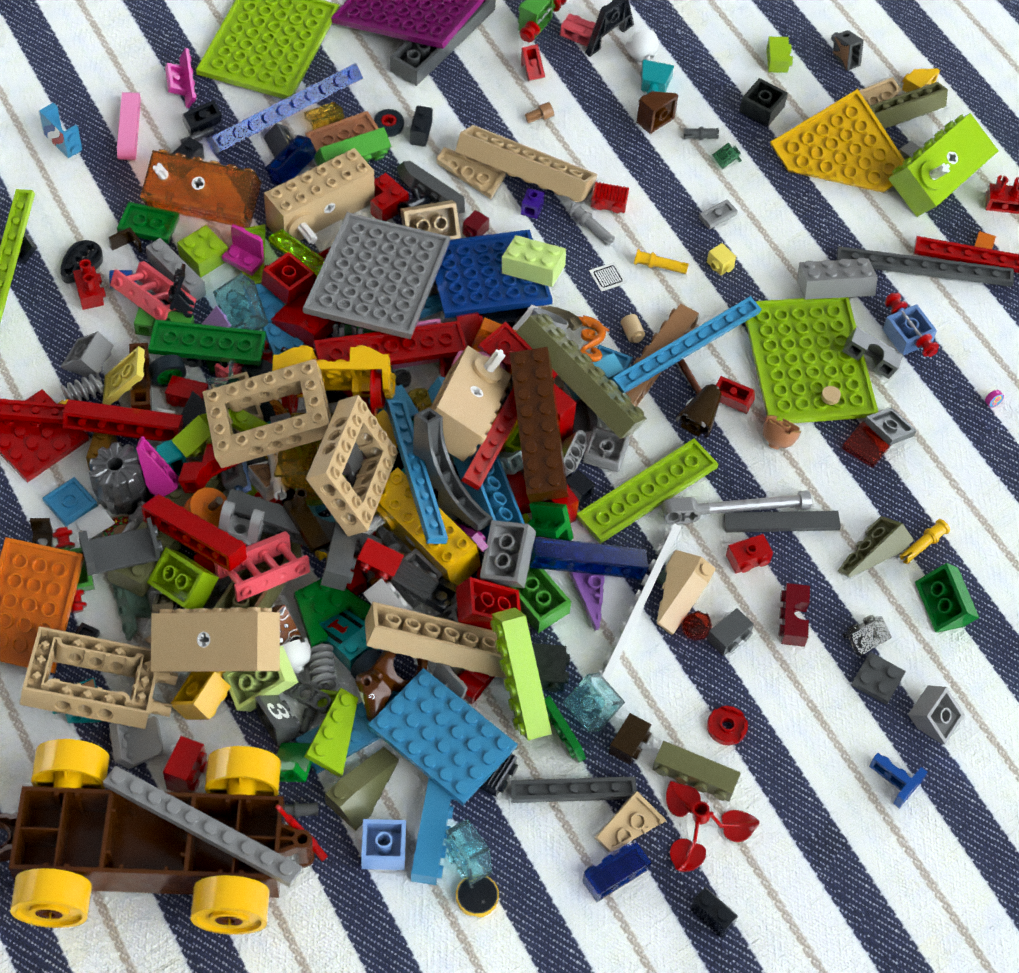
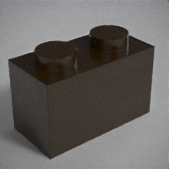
(630, 738)

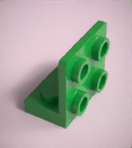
(293, 763)

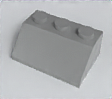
(508, 553)

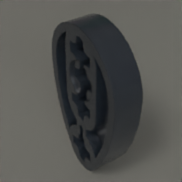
(75, 255)

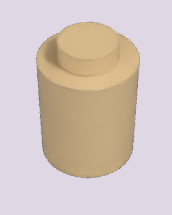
(633, 328)

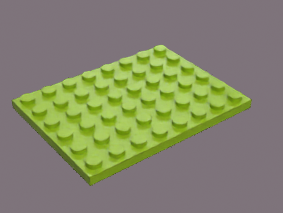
(267, 44)
(800, 353)

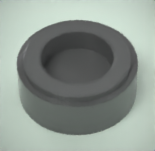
(403, 378)

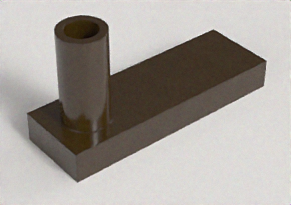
(305, 521)

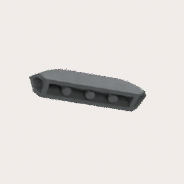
(429, 185)

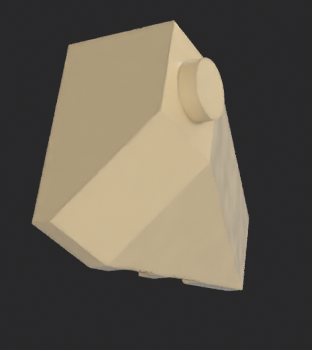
(684, 583)

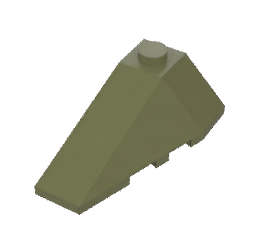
(882, 541)

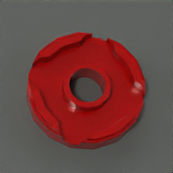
(723, 735)

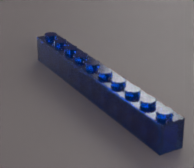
(284, 108)

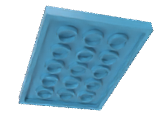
(442, 736)

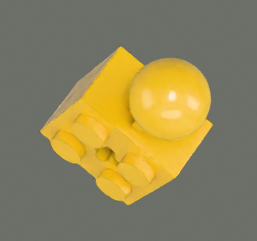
(201, 695)

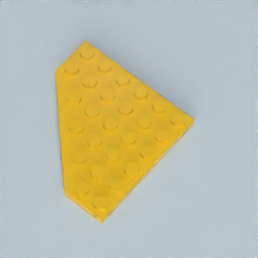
(841, 146)

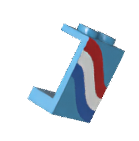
(66, 141)

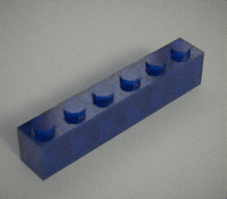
(589, 558)

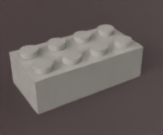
(837, 278)

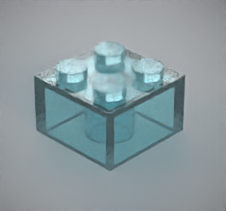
(593, 702)
(468, 852)

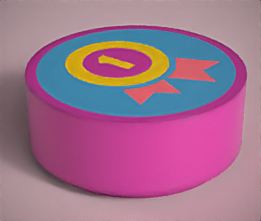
(994, 398)

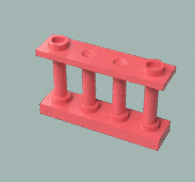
(151, 280)
(260, 552)

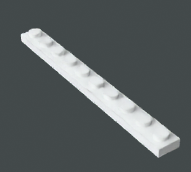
(640, 598)

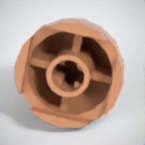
(780, 433)

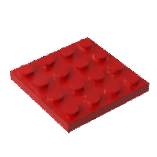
(37, 445)

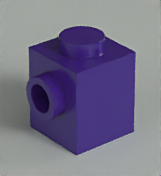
(532, 203)

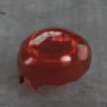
(696, 625)

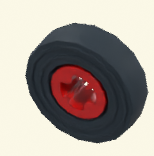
(393, 117)

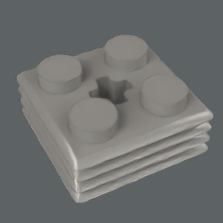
(608, 459)

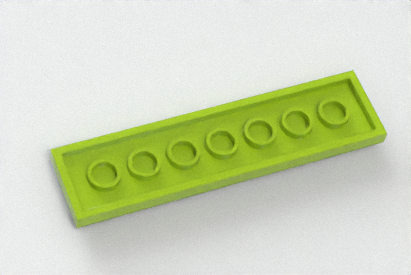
(646, 491)

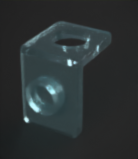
(222, 381)

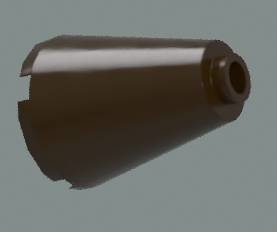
(701, 411)

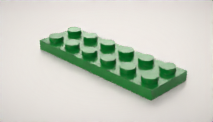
(207, 342)

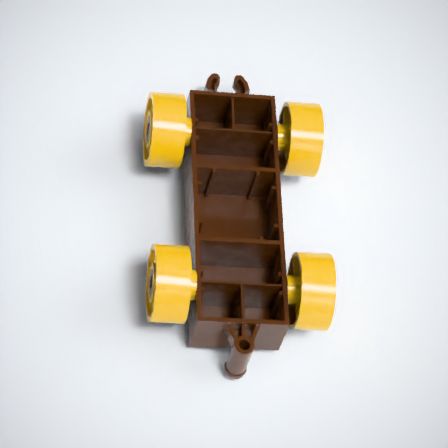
(86, 839)

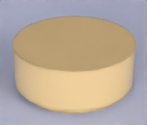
(831, 395)

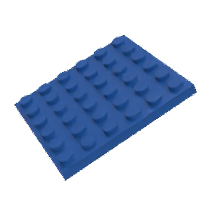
(474, 282)

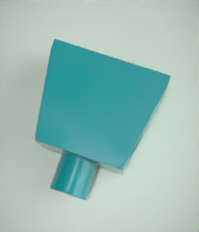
(655, 76)

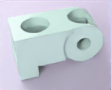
(511, 461)

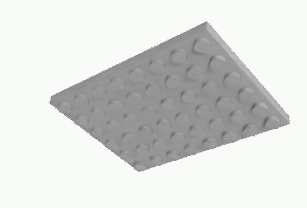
(377, 275)

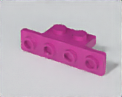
(180, 78)

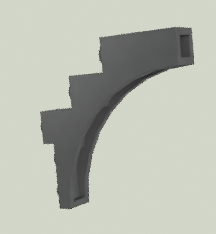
(452, 495)

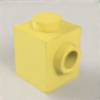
(721, 259)

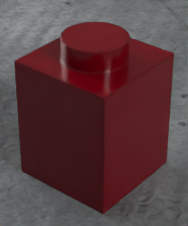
(475, 224)

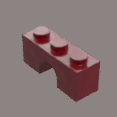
(793, 629)

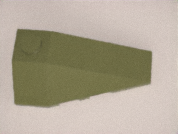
(359, 790)

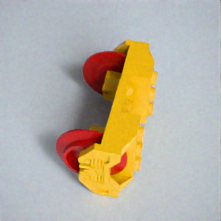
(365, 375)

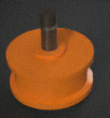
(206, 504)

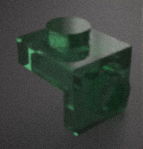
(726, 155)

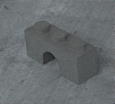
(885, 357)

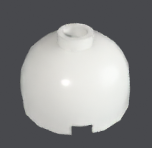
(643, 46)
(298, 654)

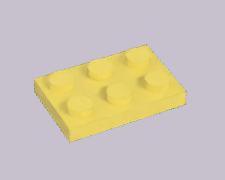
(124, 376)

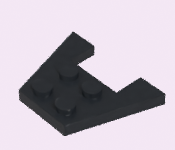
(610, 16)

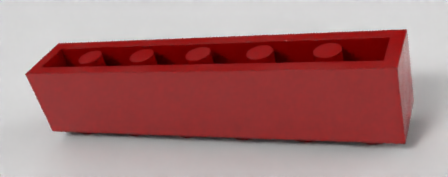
(121, 421)
(195, 532)

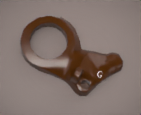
(379, 682)

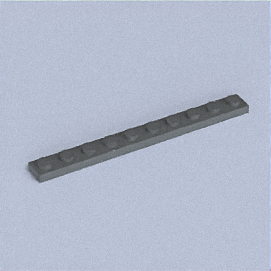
(931, 266)

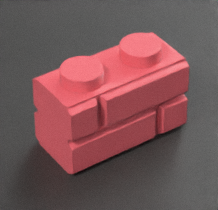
(577, 29)

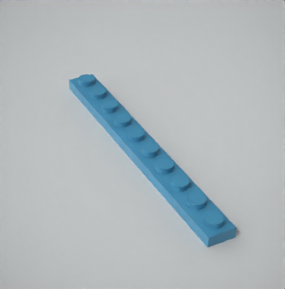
(686, 345)
(416, 473)

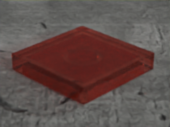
(866, 445)

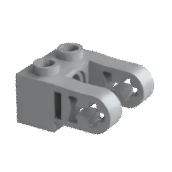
(246, 530)

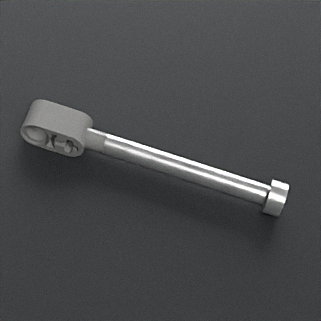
(688, 511)

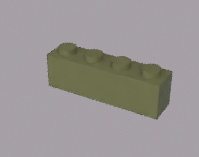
(696, 771)

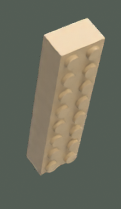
(526, 163)
(432, 639)

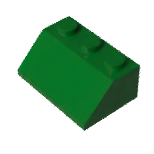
(946, 598)

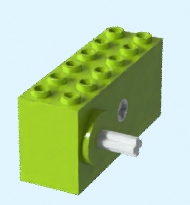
(942, 164)

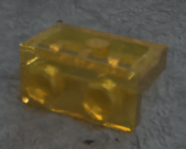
(324, 115)

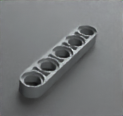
(312, 700)

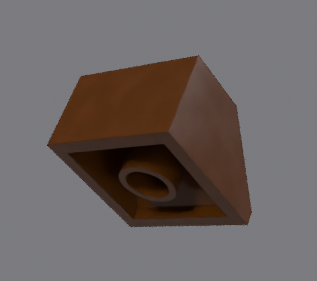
(656, 110)

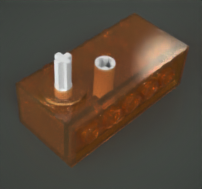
(201, 188)

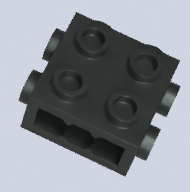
(551, 666)

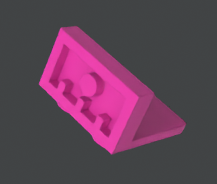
(246, 250)

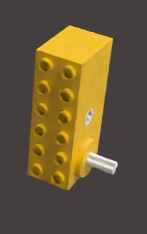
(398, 514)

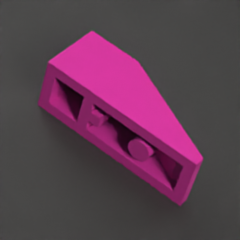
(157, 473)

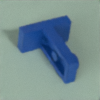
(897, 777)

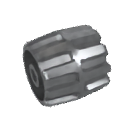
(118, 479)

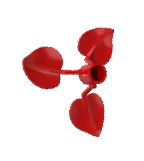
(684, 799)

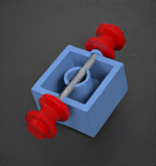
(909, 327)

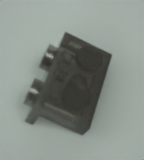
(867, 634)

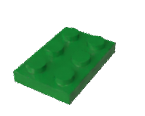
(149, 222)
(564, 731)

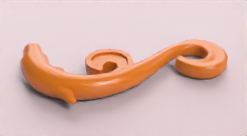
(589, 336)

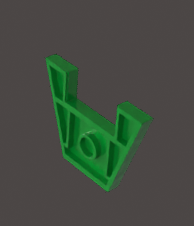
(320, 603)

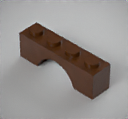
(141, 392)

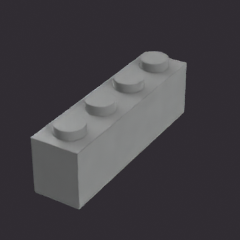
(167, 262)

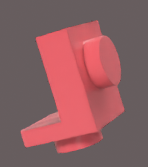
(222, 372)

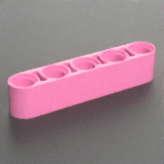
(128, 126)

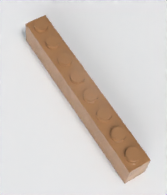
(680, 322)

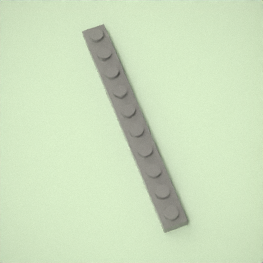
(202, 826)

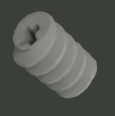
(84, 388)
(322, 667)

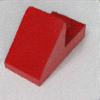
(532, 61)

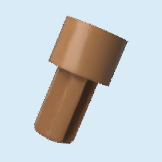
(544, 111)

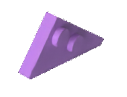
(591, 594)

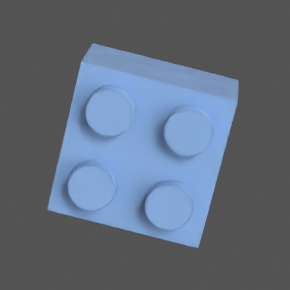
(383, 844)

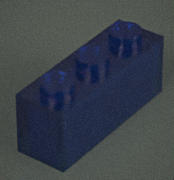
(291, 160)
(616, 871)

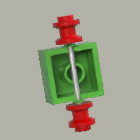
(535, 16)
(85, 582)

